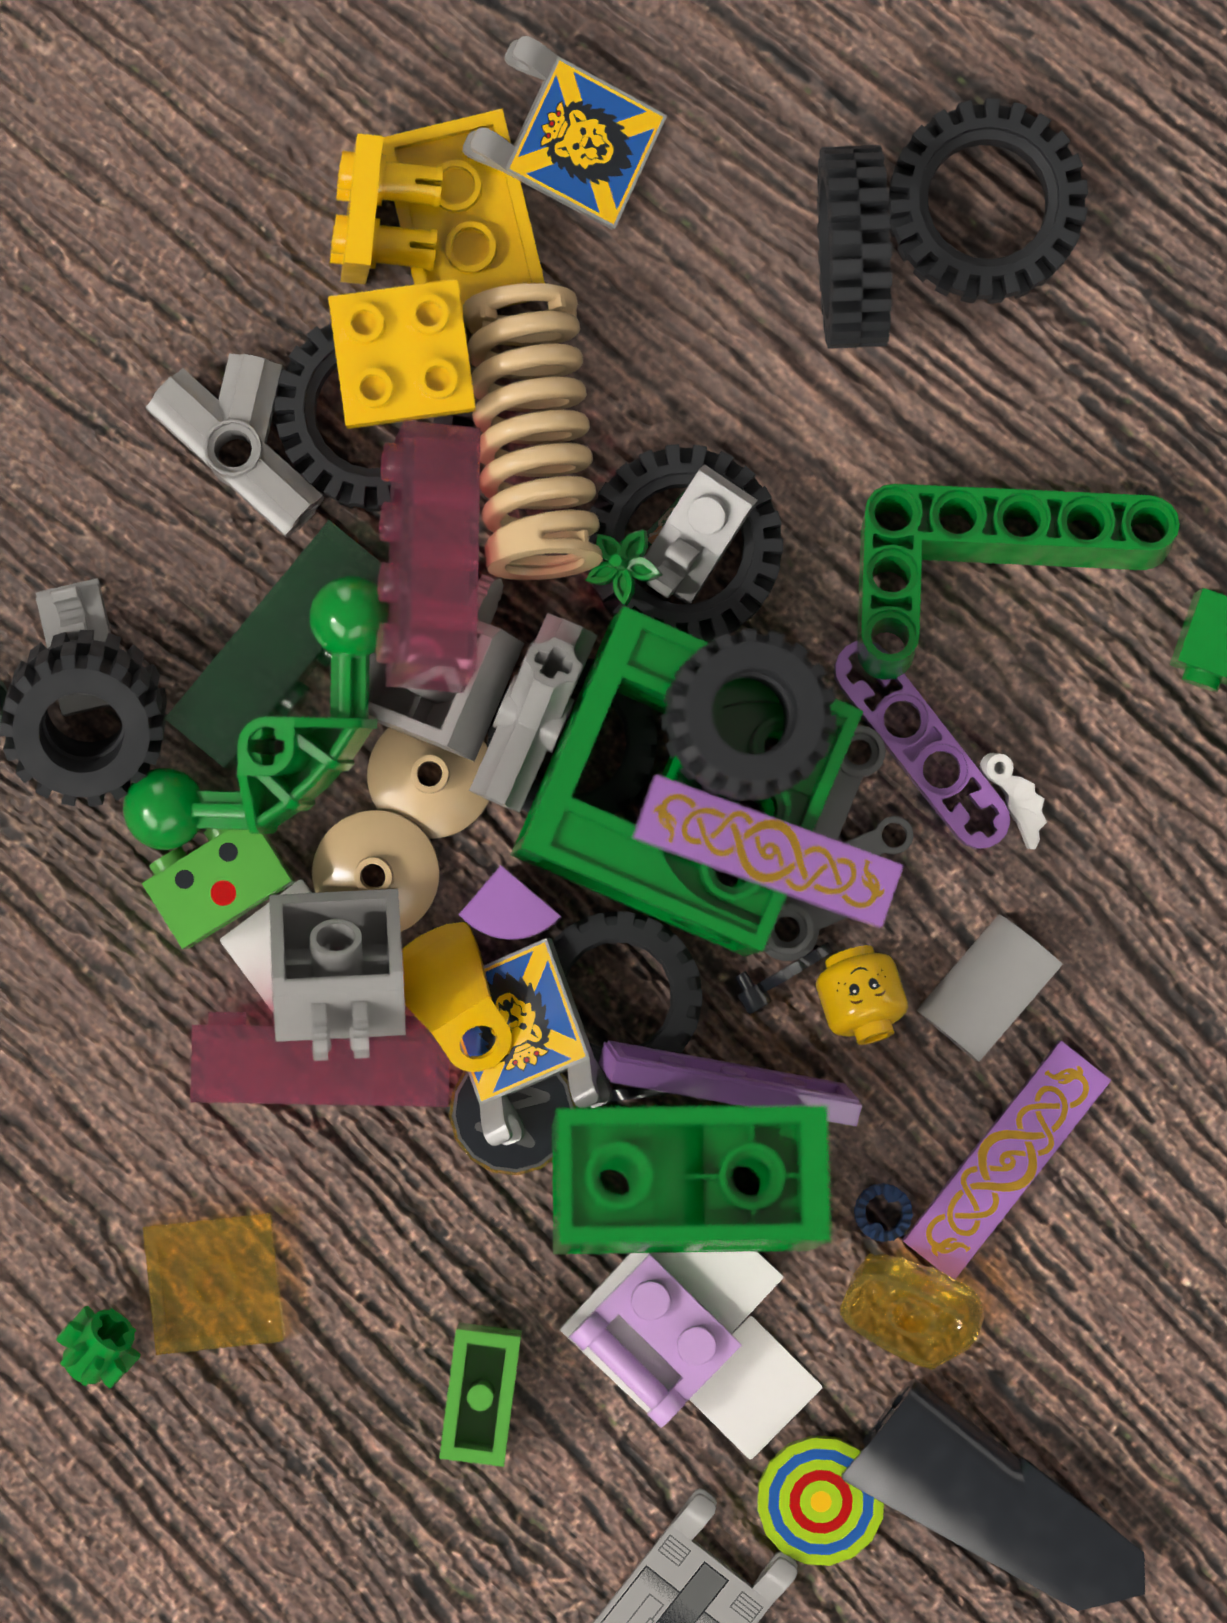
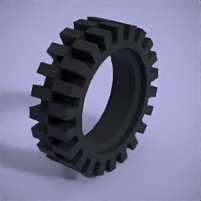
(999, 127)
(854, 246)
(301, 436)
(760, 535)

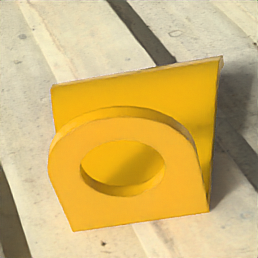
(451, 993)

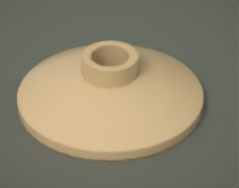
(435, 809)
(382, 840)

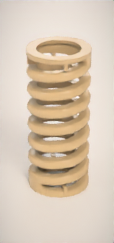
(516, 543)

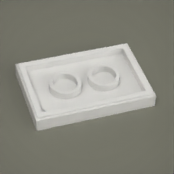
(723, 1282)

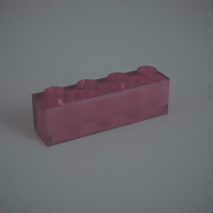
(431, 557)
(248, 1066)

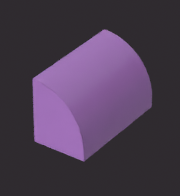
(508, 909)

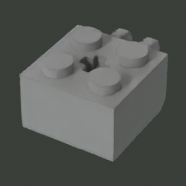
(451, 718)
(337, 968)

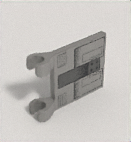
(689, 1584)

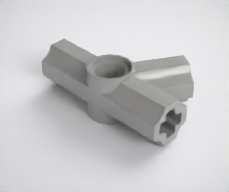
(244, 414)
(533, 712)

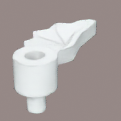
(1020, 797)

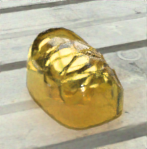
(912, 1310)

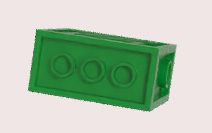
(598, 849)
(682, 1180)

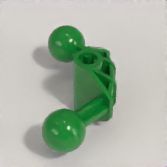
(279, 758)

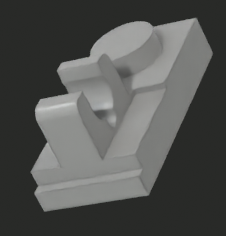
(698, 534)
(71, 610)

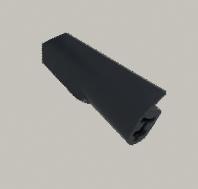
(987, 1500)

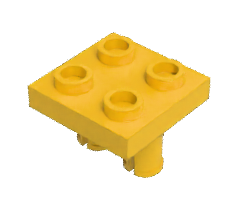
(364, 183)
(402, 353)

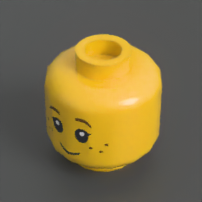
(861, 994)

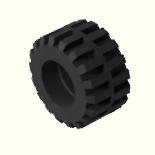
(792, 680)
(74, 765)

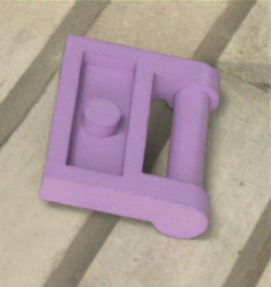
(671, 1324)

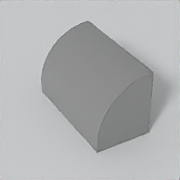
(989, 987)

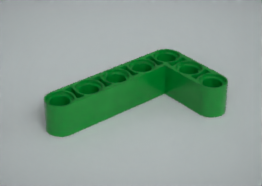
(989, 543)

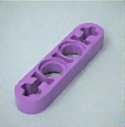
(914, 750)

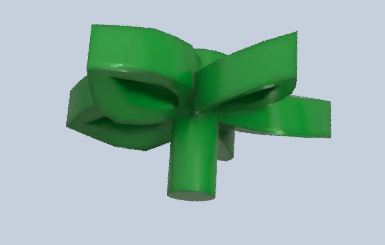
(623, 564)

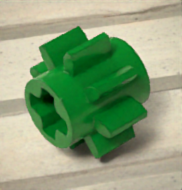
(98, 1347)

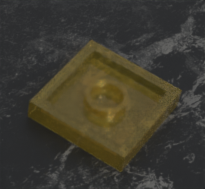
(213, 1283)

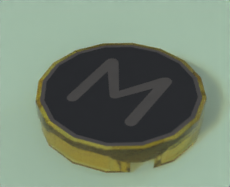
(536, 1109)

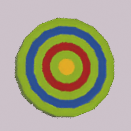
(810, 1506)

